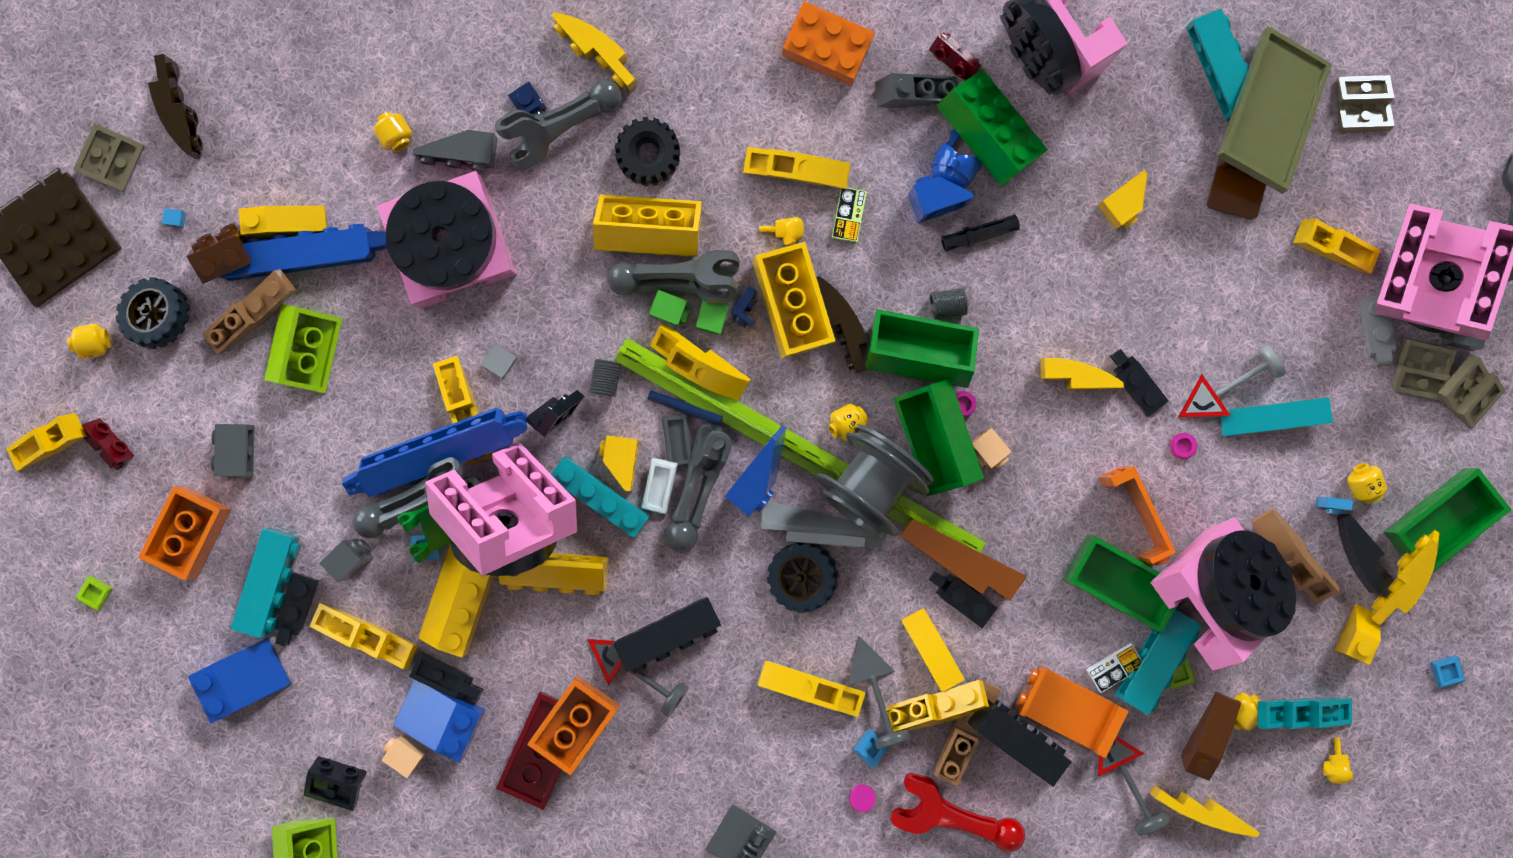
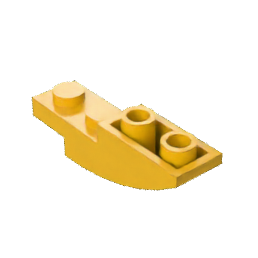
(590, 41)
(797, 167)
(697, 366)
(1412, 579)
(811, 688)
(938, 708)

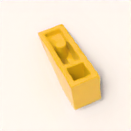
(276, 220)

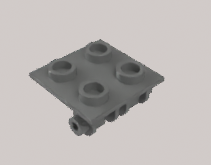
(740, 836)

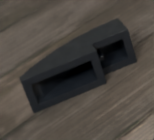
(1363, 554)

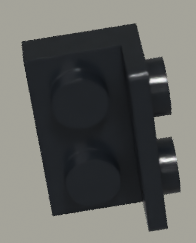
(554, 412)
(334, 783)

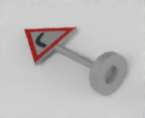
(1206, 402)

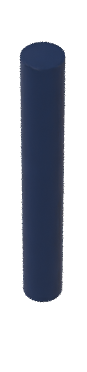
(685, 407)

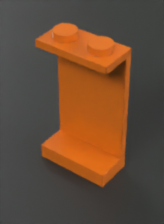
(1146, 510)
(1071, 710)

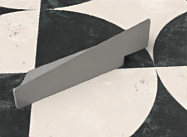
(817, 528)

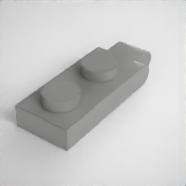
(1377, 332)

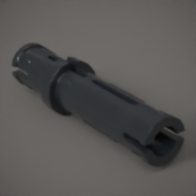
(972, 235)

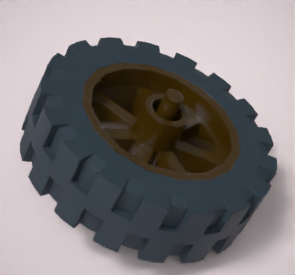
(140, 301)
(778, 573)

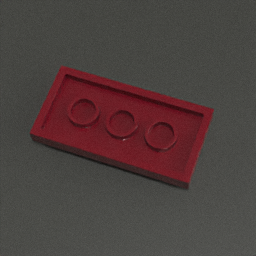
(528, 773)

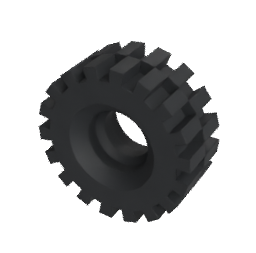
(647, 132)

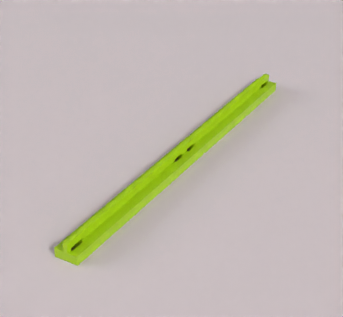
(762, 430)

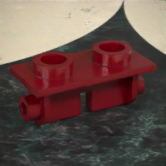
(946, 50)
(100, 436)

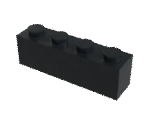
(666, 634)
(1020, 742)

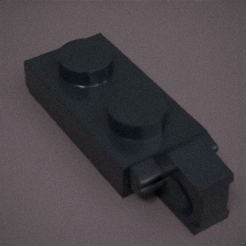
(1138, 383)
(963, 598)
(295, 607)
(444, 678)

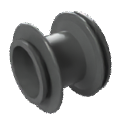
(874, 481)

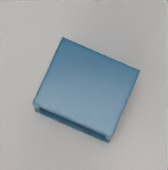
(173, 217)

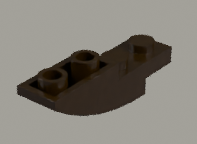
(175, 116)
(851, 331)

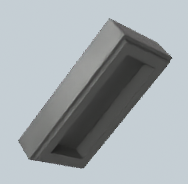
(677, 438)

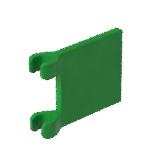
(432, 532)

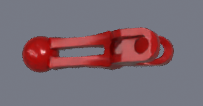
(936, 811)

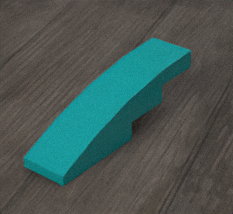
(1277, 416)
(1304, 713)

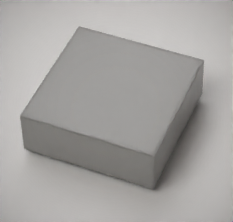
(499, 360)

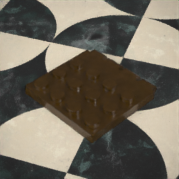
(52, 237)

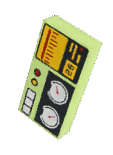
(849, 215)

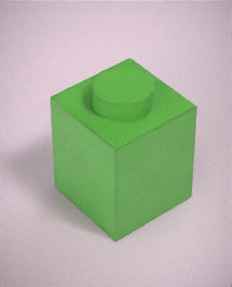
(669, 309)
(712, 317)

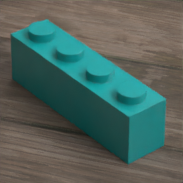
(1219, 57)
(600, 497)
(265, 583)
(1159, 659)

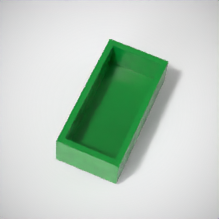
(991, 127)
(922, 348)
(939, 436)
(1456, 510)
(1119, 582)

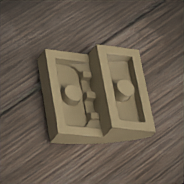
(1364, 104)
(108, 157)
(1423, 368)
(1471, 391)

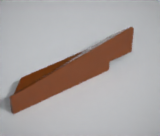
(964, 562)

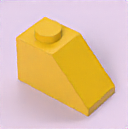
(1125, 202)
(620, 458)
(1359, 636)

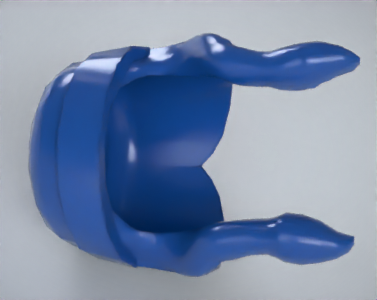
(954, 168)

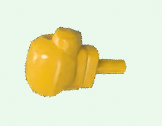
(788, 229)
(1338, 766)

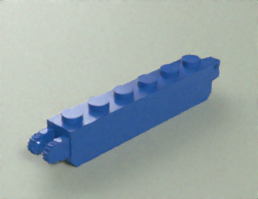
(310, 251)
(412, 459)

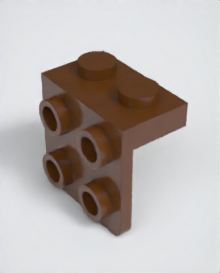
(1235, 192)
(218, 254)

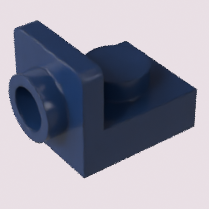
(527, 99)
(745, 302)

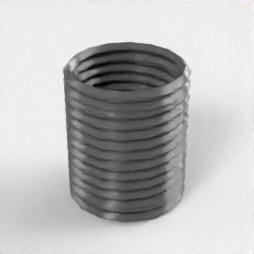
(949, 303)
(605, 377)

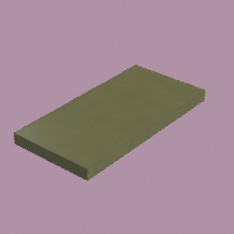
(1274, 110)

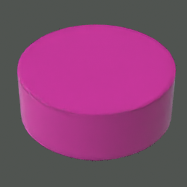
(966, 402)
(1183, 445)
(862, 798)

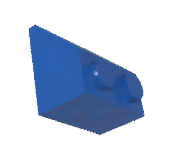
(937, 197)

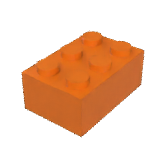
(827, 43)
(184, 533)
(573, 725)

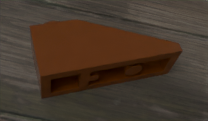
(1210, 737)

